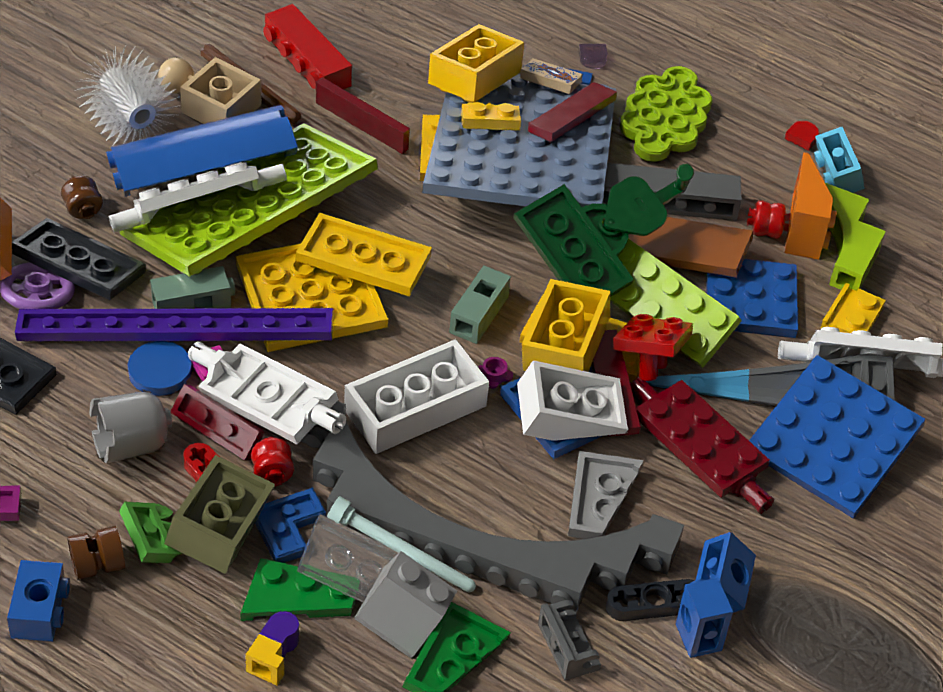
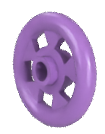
(36, 285)

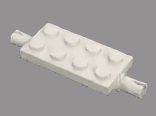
(182, 190)
(830, 343)
(267, 391)

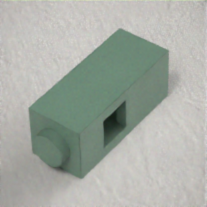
(201, 290)
(479, 304)

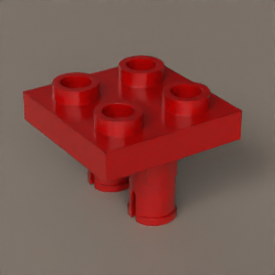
(653, 341)

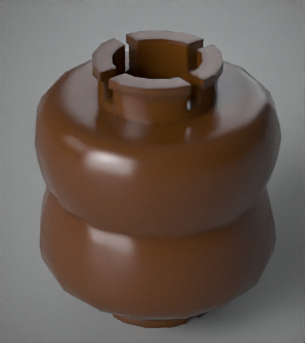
(81, 197)

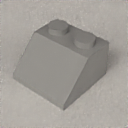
(405, 604)

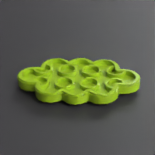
(666, 113)

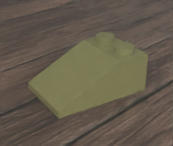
(218, 514)

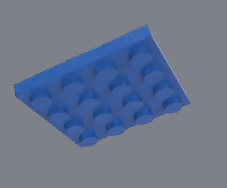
(836, 435)

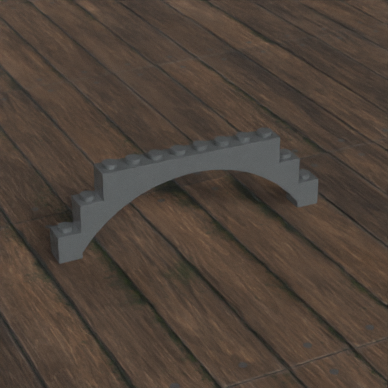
(535, 568)

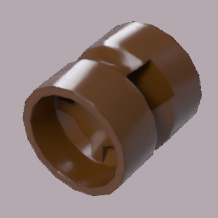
(108, 556)

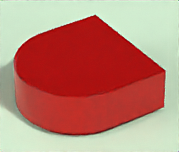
(802, 134)

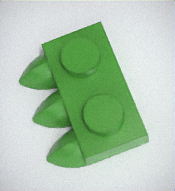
(149, 530)

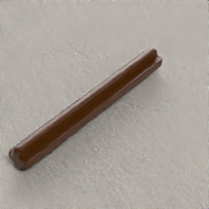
(268, 97)

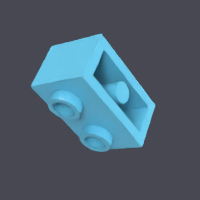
(838, 161)

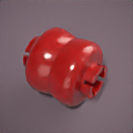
(768, 219)
(273, 460)

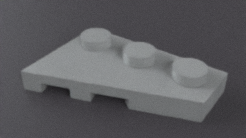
(599, 492)

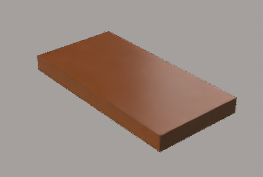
(698, 246)

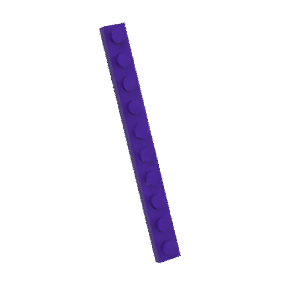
(174, 324)

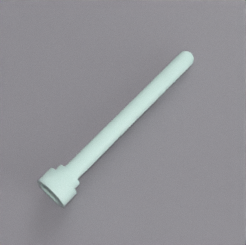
(345, 514)

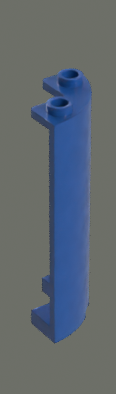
(201, 148)

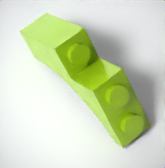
(855, 241)

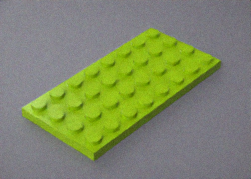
(218, 223)

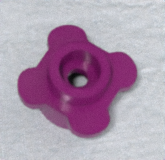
(496, 371)

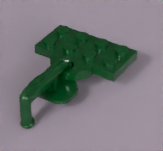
(579, 245)

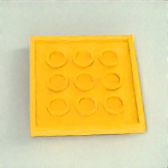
(279, 281)

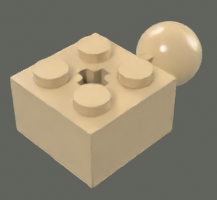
(214, 91)

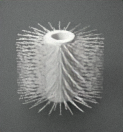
(127, 97)

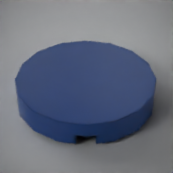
(159, 367)

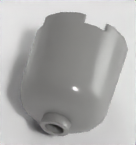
(129, 425)

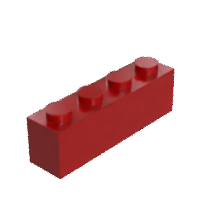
(306, 47)

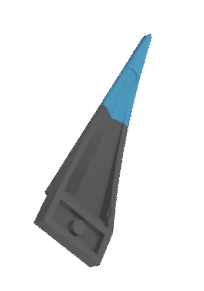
(772, 383)

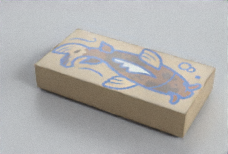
(551, 76)

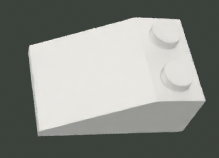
(569, 403)

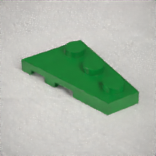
(281, 588)
(453, 650)

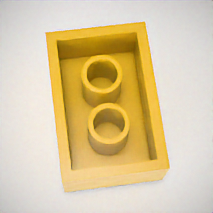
(475, 63)
(567, 326)

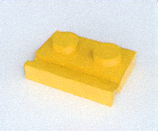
(853, 310)

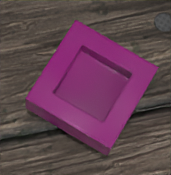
(10, 502)

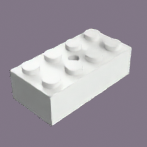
(416, 396)

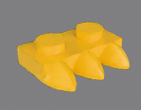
(490, 116)

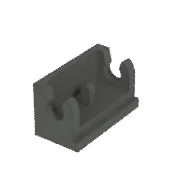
(567, 640)

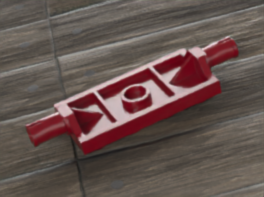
(703, 441)

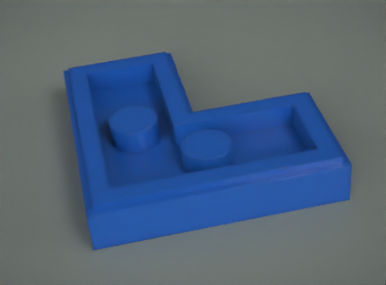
(280, 523)

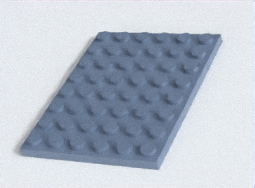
(514, 163)

